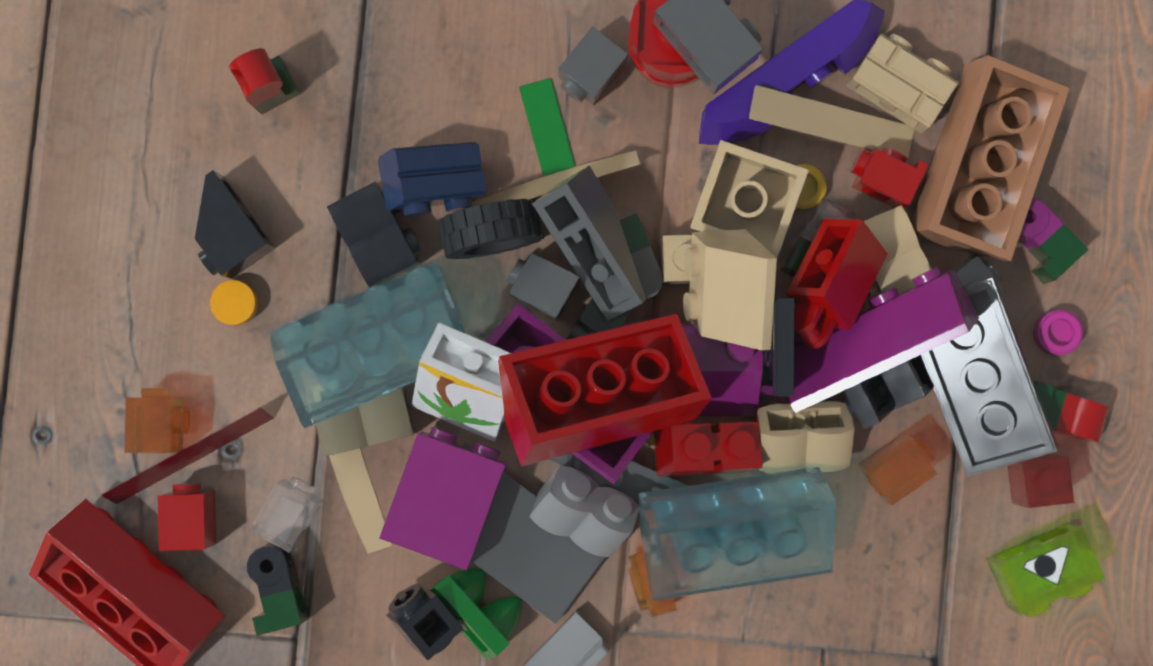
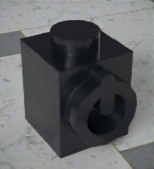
(423, 620)

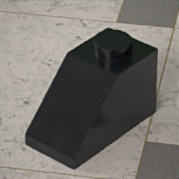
(227, 230)

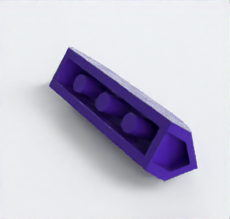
(836, 41)

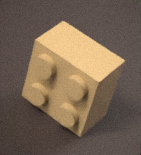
(750, 194)

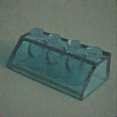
(363, 343)
(737, 532)

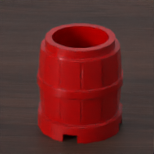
(652, 52)

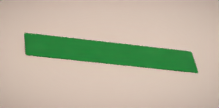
(546, 127)

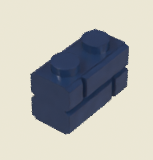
(432, 177)

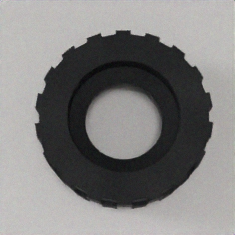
(490, 229)

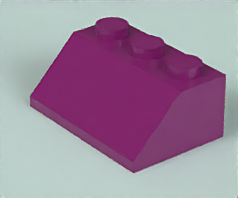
(730, 374)

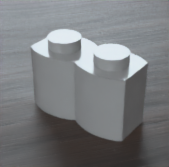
(589, 514)

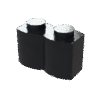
(375, 235)

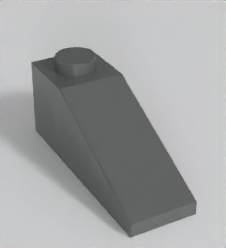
(593, 241)

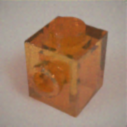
(155, 422)

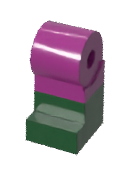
(1049, 242)

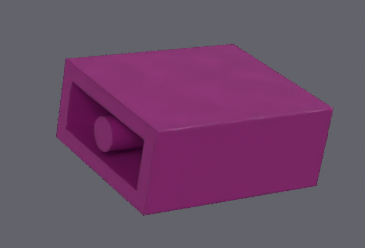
(444, 498)

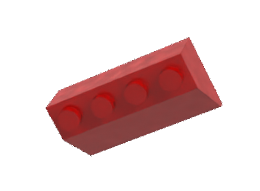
(600, 388)
(124, 589)

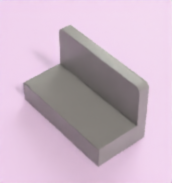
(571, 645)

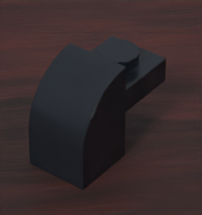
(887, 391)

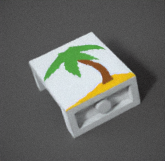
(461, 382)

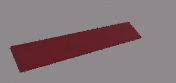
(187, 456)

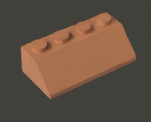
(989, 159)

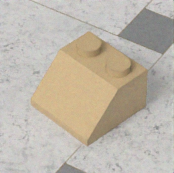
(731, 288)

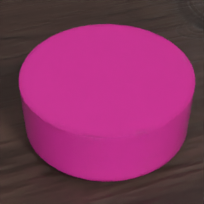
(1058, 332)

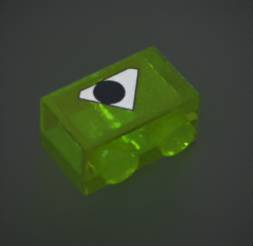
(1046, 570)

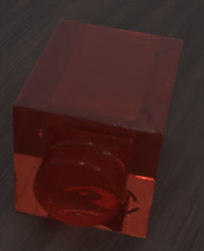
(1041, 481)

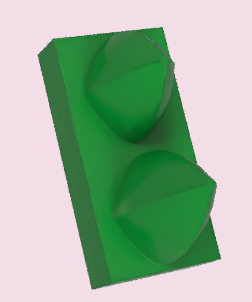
(483, 627)

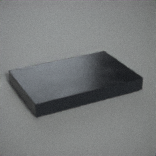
(779, 361)

